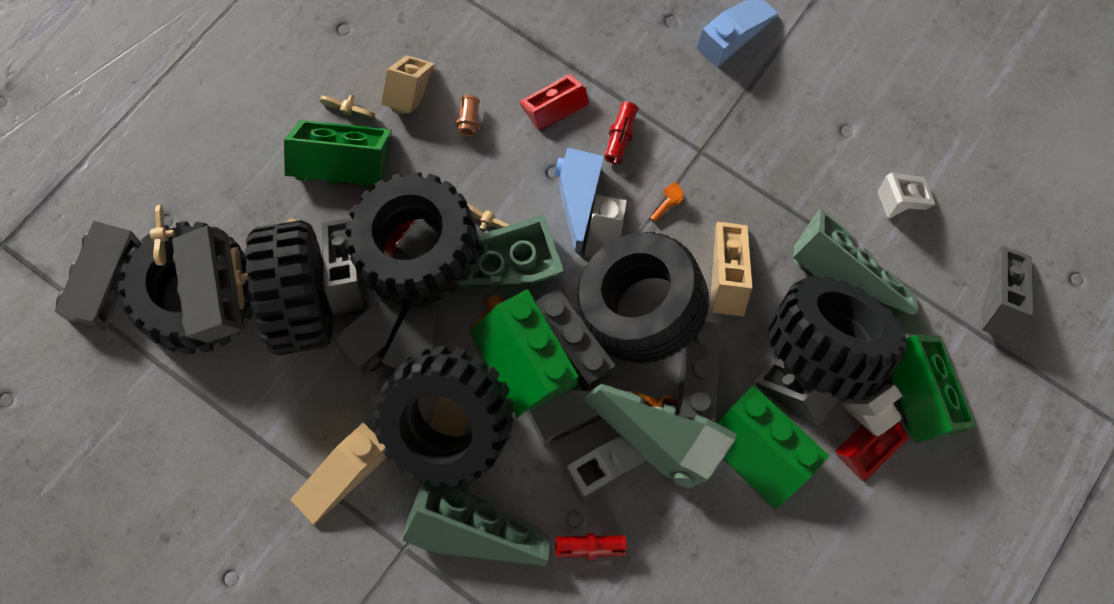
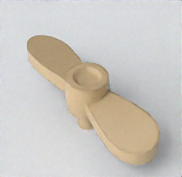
(346, 107)
(486, 219)
(159, 236)
(240, 276)

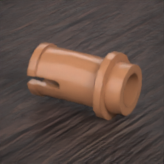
(467, 122)

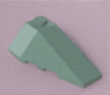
(829, 252)
(515, 255)
(672, 444)
(463, 525)

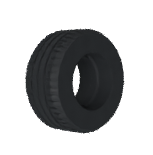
(626, 263)

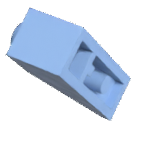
(734, 29)
(577, 187)

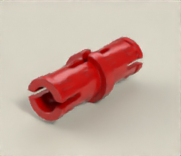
(618, 140)
(590, 546)

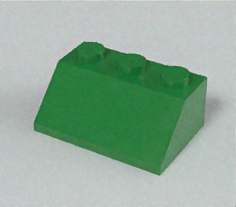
(337, 153)
(524, 352)
(930, 391)
(769, 448)

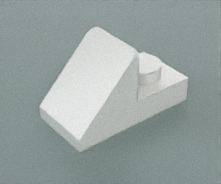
(904, 192)
(605, 223)
(876, 411)

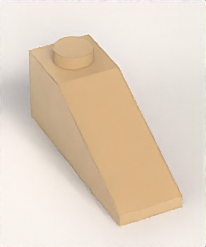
(731, 270)
(339, 473)

